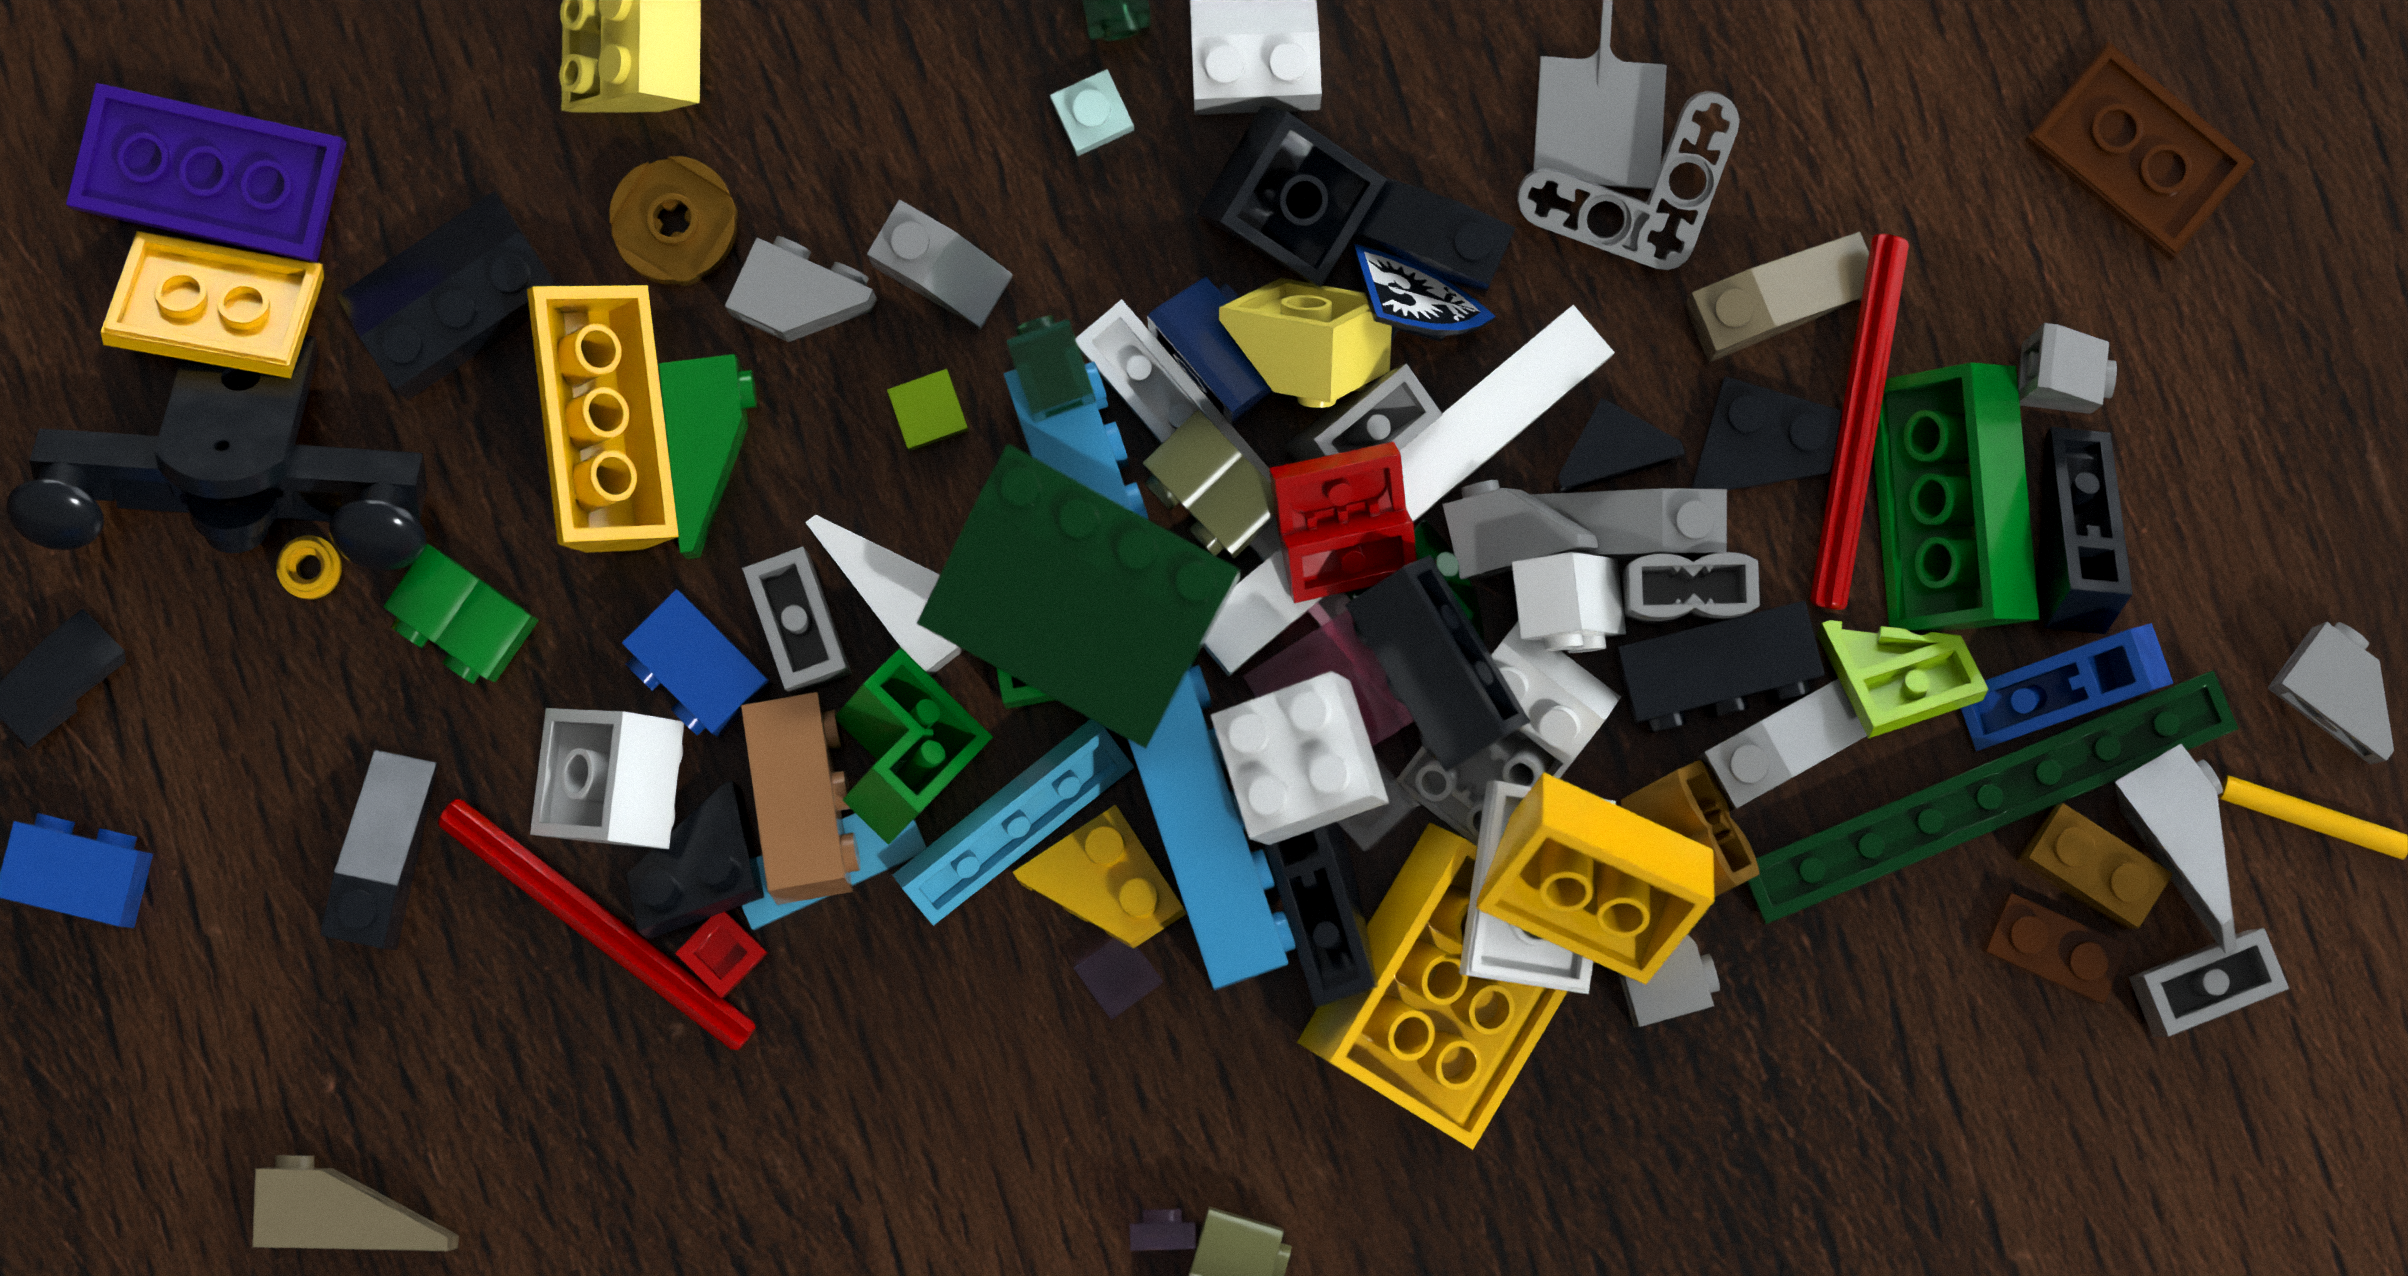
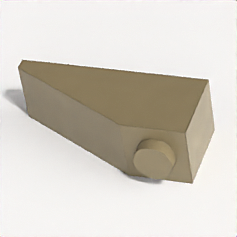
(1778, 296)
(332, 1211)

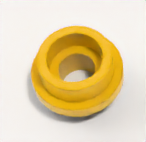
(295, 553)

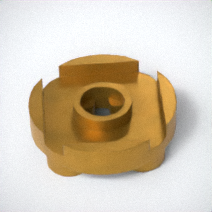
(665, 185)

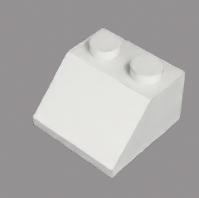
(1255, 55)
(607, 777)

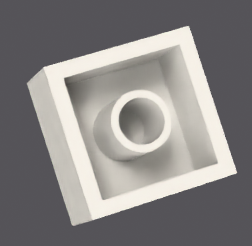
(1299, 758)

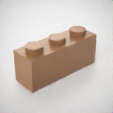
(799, 798)

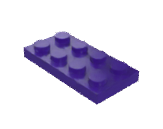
(206, 173)

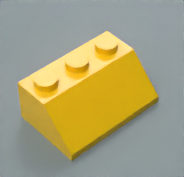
(1597, 879)

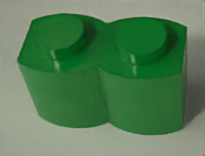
(459, 615)

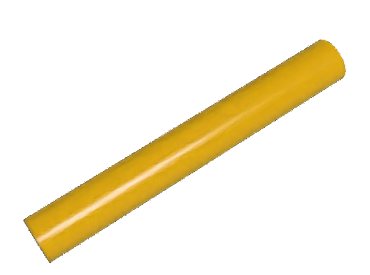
(2314, 817)

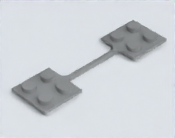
(1601, 116)

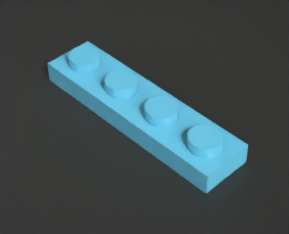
(1013, 821)

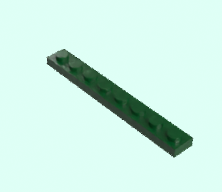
(1988, 797)

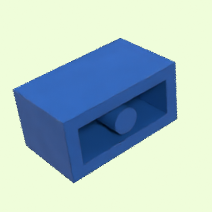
(695, 664)
(75, 873)

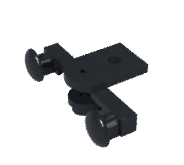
(231, 468)

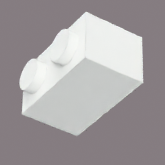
(1569, 601)

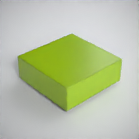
(927, 410)

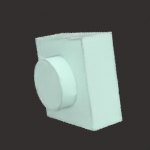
(1092, 112)

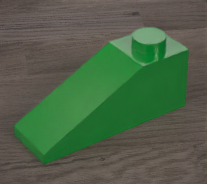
(704, 432)

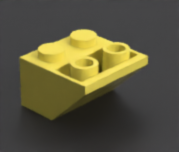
(630, 55)

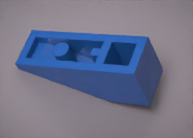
(2068, 686)

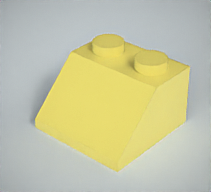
(1309, 339)

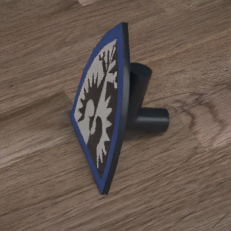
(1415, 298)

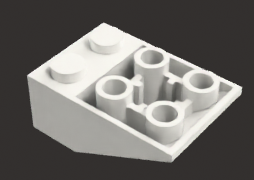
(1564, 714)

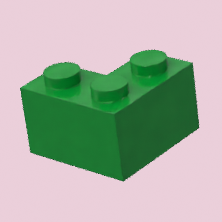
(914, 735)

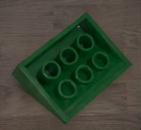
(1078, 596)

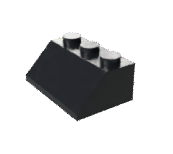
(446, 296)

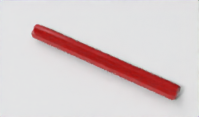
(1859, 421)
(596, 924)

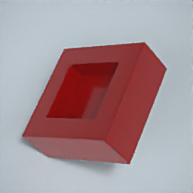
(721, 953)

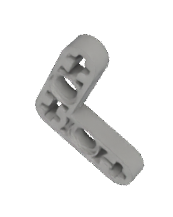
(1638, 215)

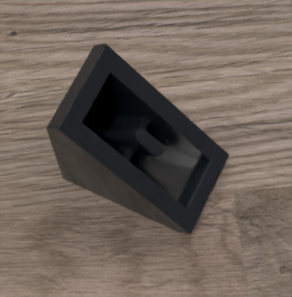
(1615, 447)

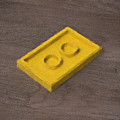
(213, 304)

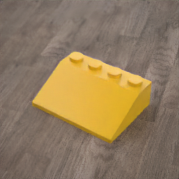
(1426, 1032)

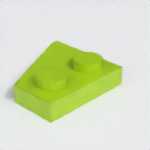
(1901, 675)

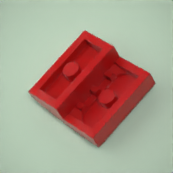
(1342, 521)

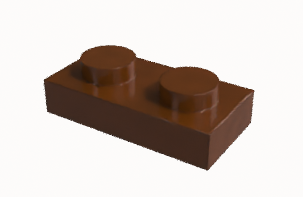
(2055, 948)

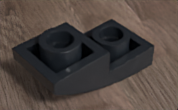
(54, 675)

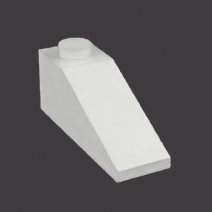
(892, 588)

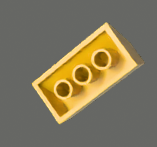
(602, 417)

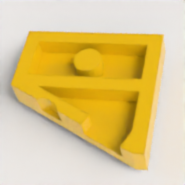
(1105, 880)

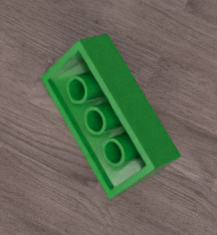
(1954, 500)

